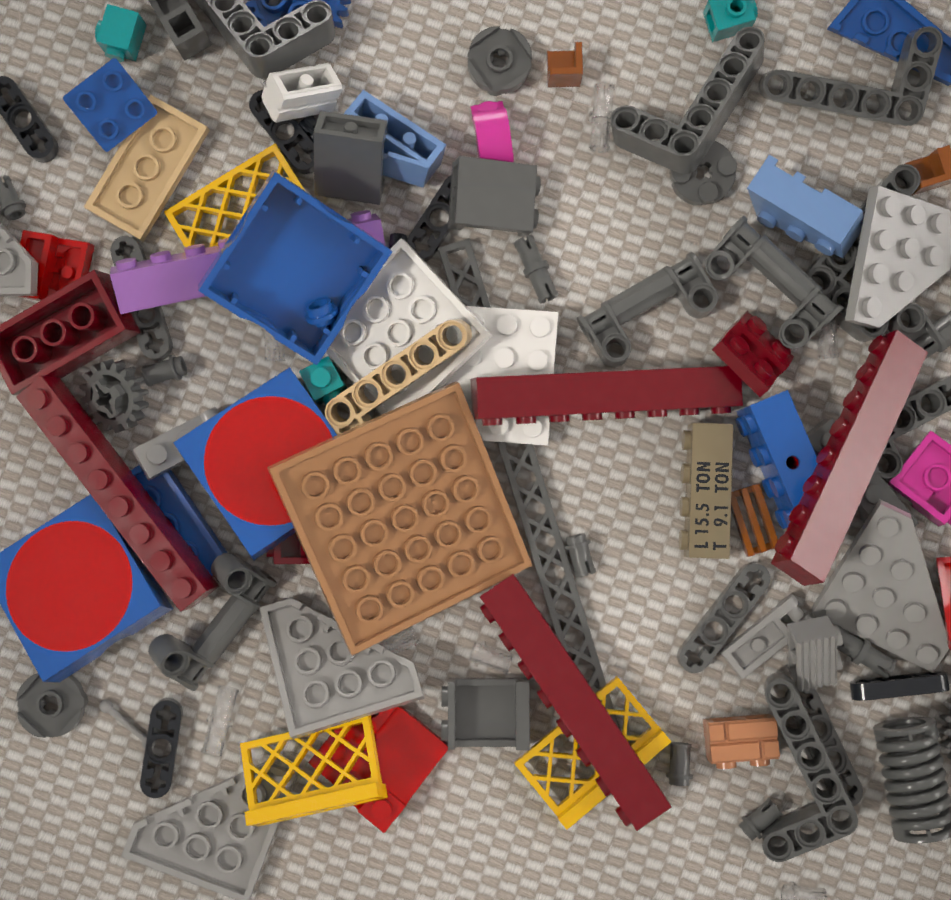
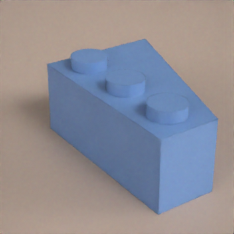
(408, 149)
(803, 211)

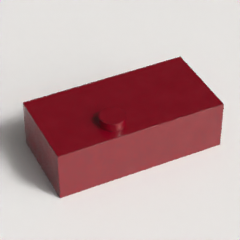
(63, 332)

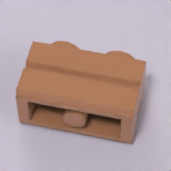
(741, 740)

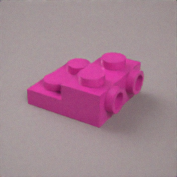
(927, 479)

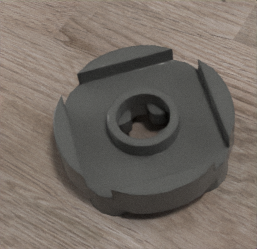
(502, 42)
(707, 190)
(50, 723)

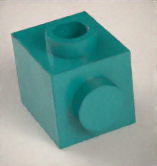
(727, 17)
(120, 33)
(323, 380)

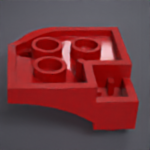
(405, 757)

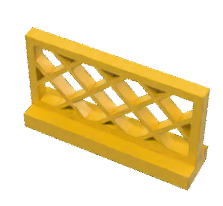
(216, 186)
(589, 793)
(309, 801)

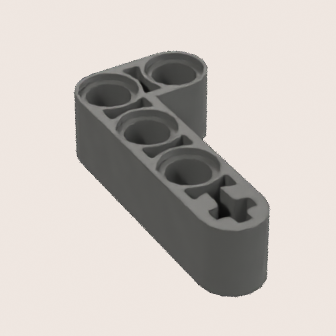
(915, 416)

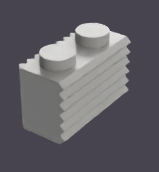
(813, 652)

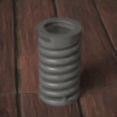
(914, 786)

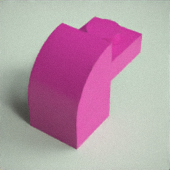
(492, 131)

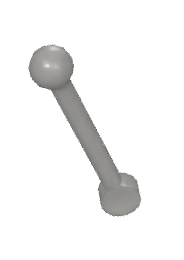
(107, 707)

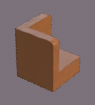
(565, 67)
(933, 169)

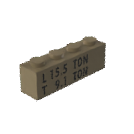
(707, 490)

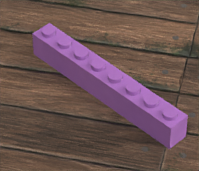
(176, 277)

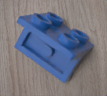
(110, 104)

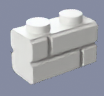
(301, 92)

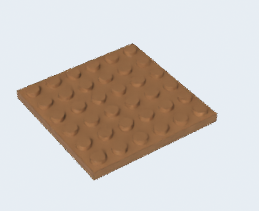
(401, 517)

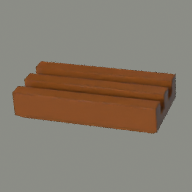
(765, 516)

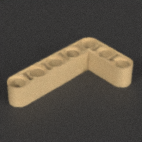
(384, 382)

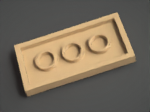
(147, 170)

